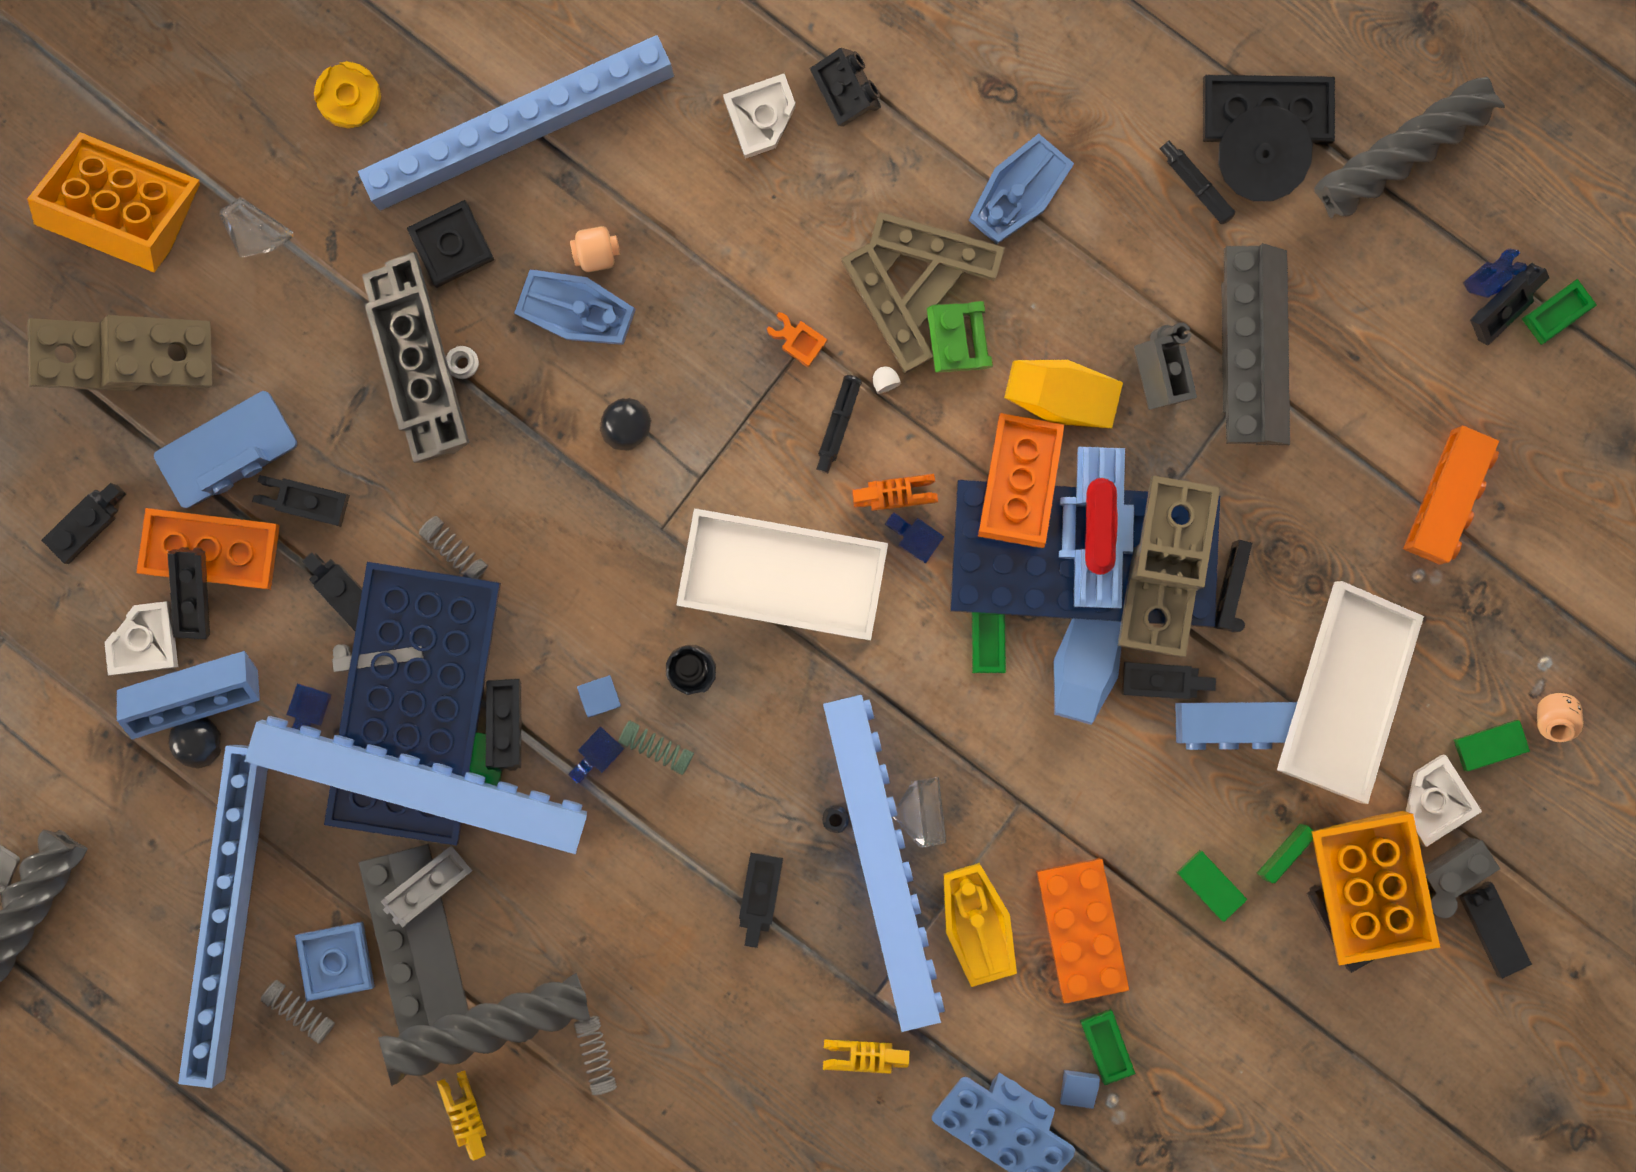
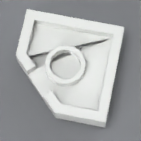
(760, 113)
(143, 641)
(1439, 800)

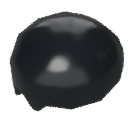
(625, 424)
(691, 669)
(195, 743)

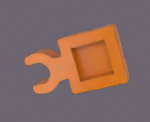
(801, 342)

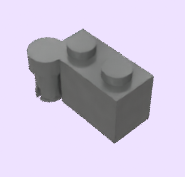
(1166, 366)
(1456, 873)

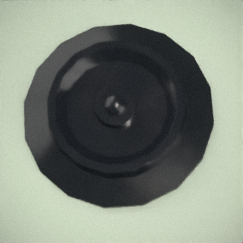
(1265, 153)

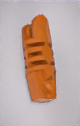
(894, 493)

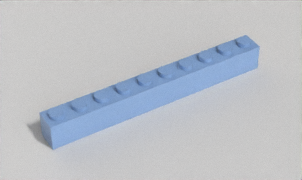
(516, 123)
(416, 785)
(882, 864)
(223, 920)

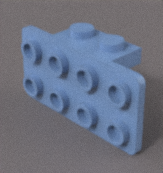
(225, 450)
(1004, 1125)

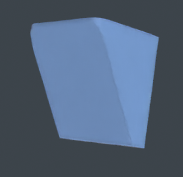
(598, 696)
(1079, 1089)

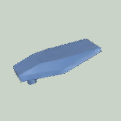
(1020, 189)
(574, 308)
(1086, 668)

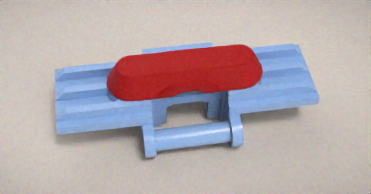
(1107, 527)

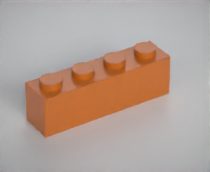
(1452, 495)

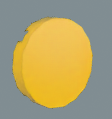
(347, 95)

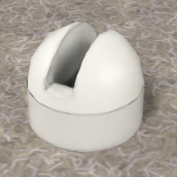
(885, 379)

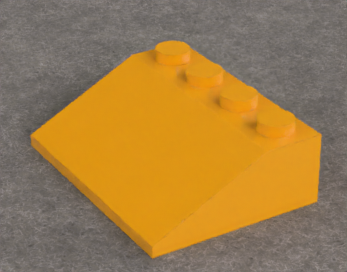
(113, 201)
(1375, 888)

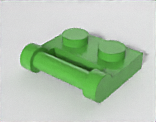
(950, 340)

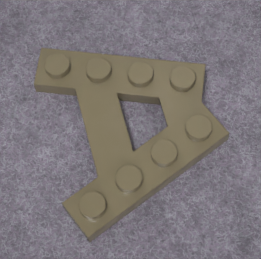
(949, 258)

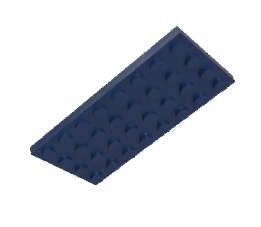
(1033, 580)
(418, 704)

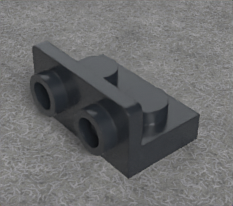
(845, 85)

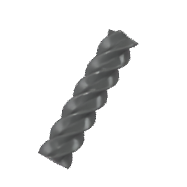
(1414, 141)
(30, 899)
(484, 1029)

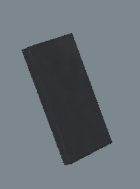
(1306, 96)

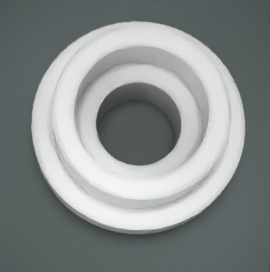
(458, 353)

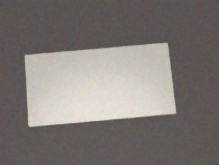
(782, 574)
(1350, 692)

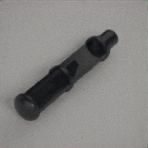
(1198, 183)
(838, 422)

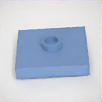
(334, 961)

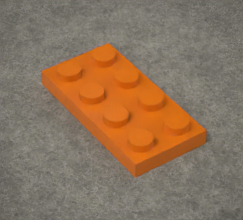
(1021, 480)
(235, 549)
(1082, 930)

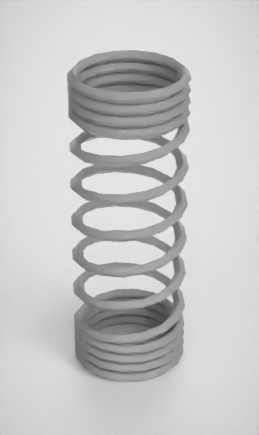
(431, 527)
(271, 996)
(603, 1083)

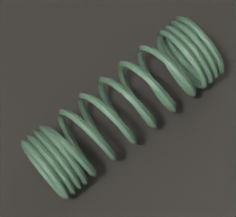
(629, 734)

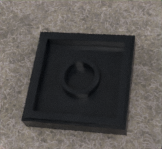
(450, 243)

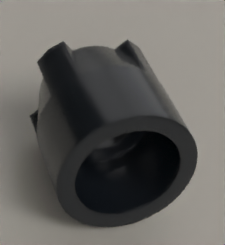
(835, 809)

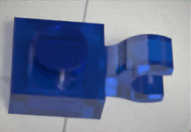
(1492, 276)
(918, 539)
(308, 706)
(599, 752)

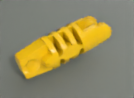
(866, 1057)
(464, 1116)

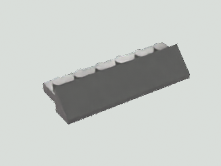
(1255, 345)
(414, 359)
(419, 956)

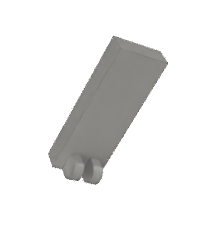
(342, 657)
(425, 887)

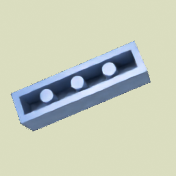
(187, 695)
(1233, 724)

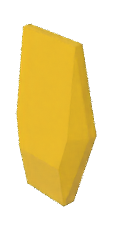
(1064, 392)
(978, 925)

